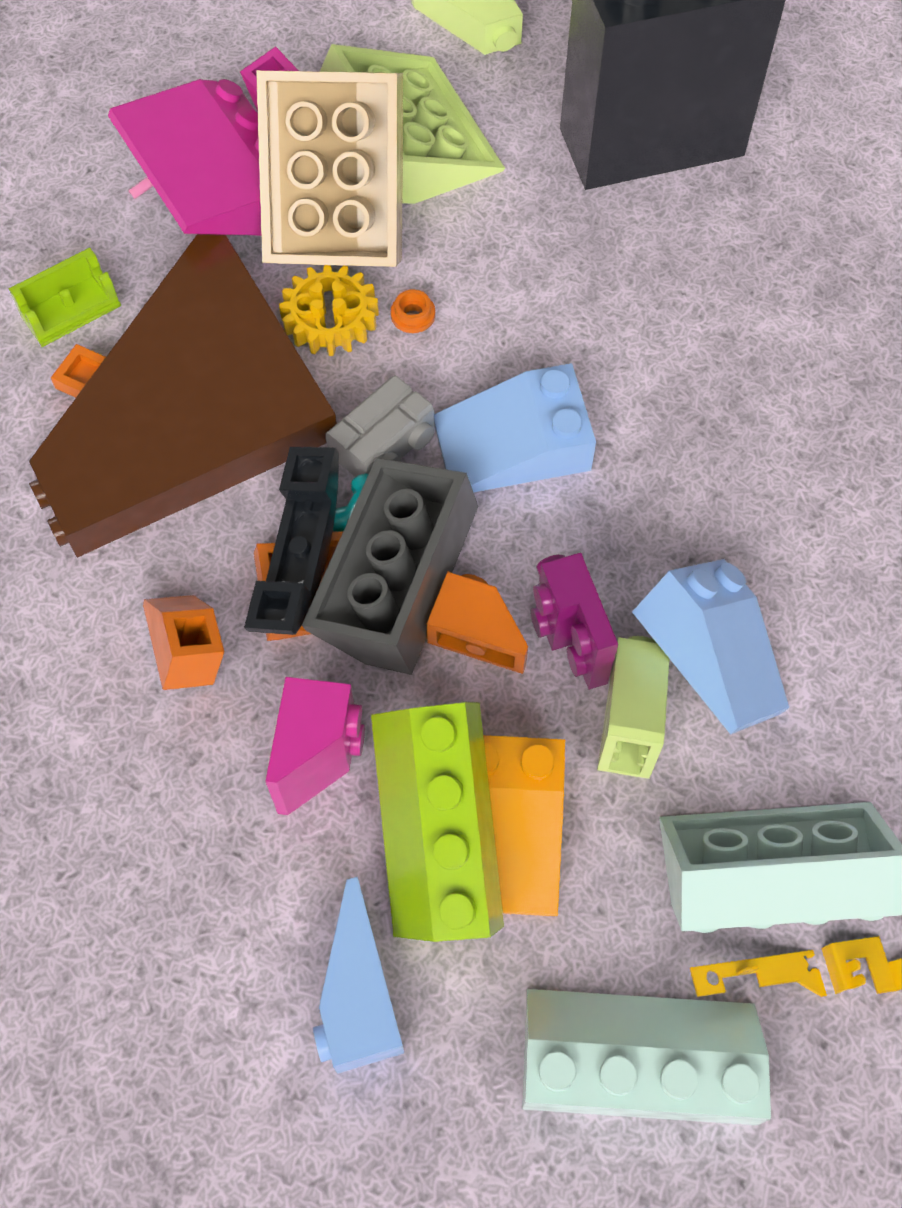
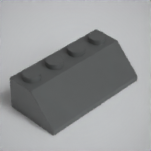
(392, 563)

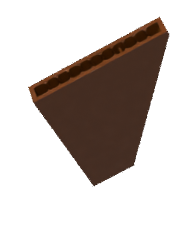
(179, 406)

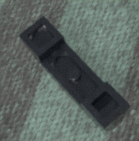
(301, 542)

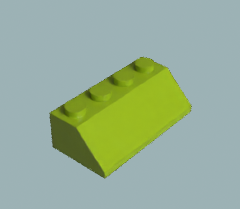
(437, 823)

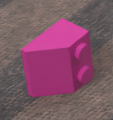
(312, 740)

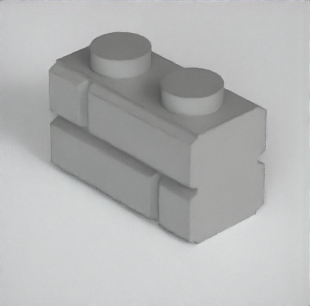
(383, 427)

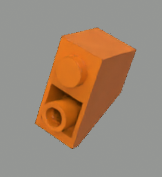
(184, 641)

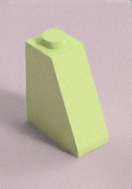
(480, 23)
(635, 708)

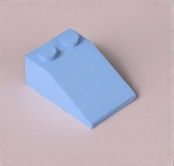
(519, 430)
(717, 641)

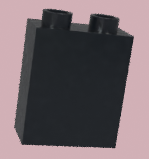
(663, 83)

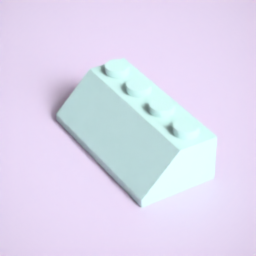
(781, 866)
(645, 1057)

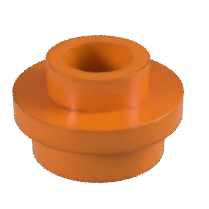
(412, 301)

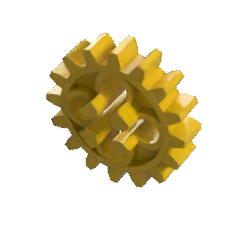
(311, 324)

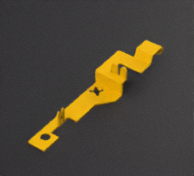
(794, 968)

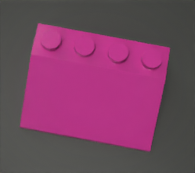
(198, 154)

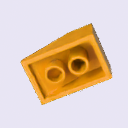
(527, 820)

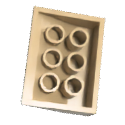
(331, 167)

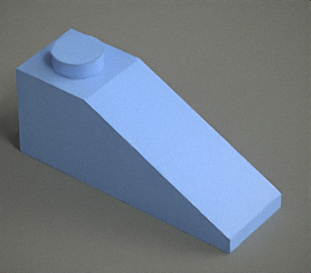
(355, 998)

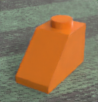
(476, 623)

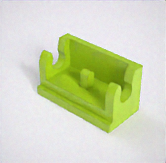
(65, 297)

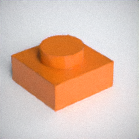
(76, 370)

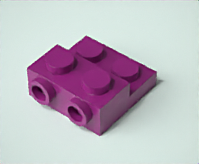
(573, 616)

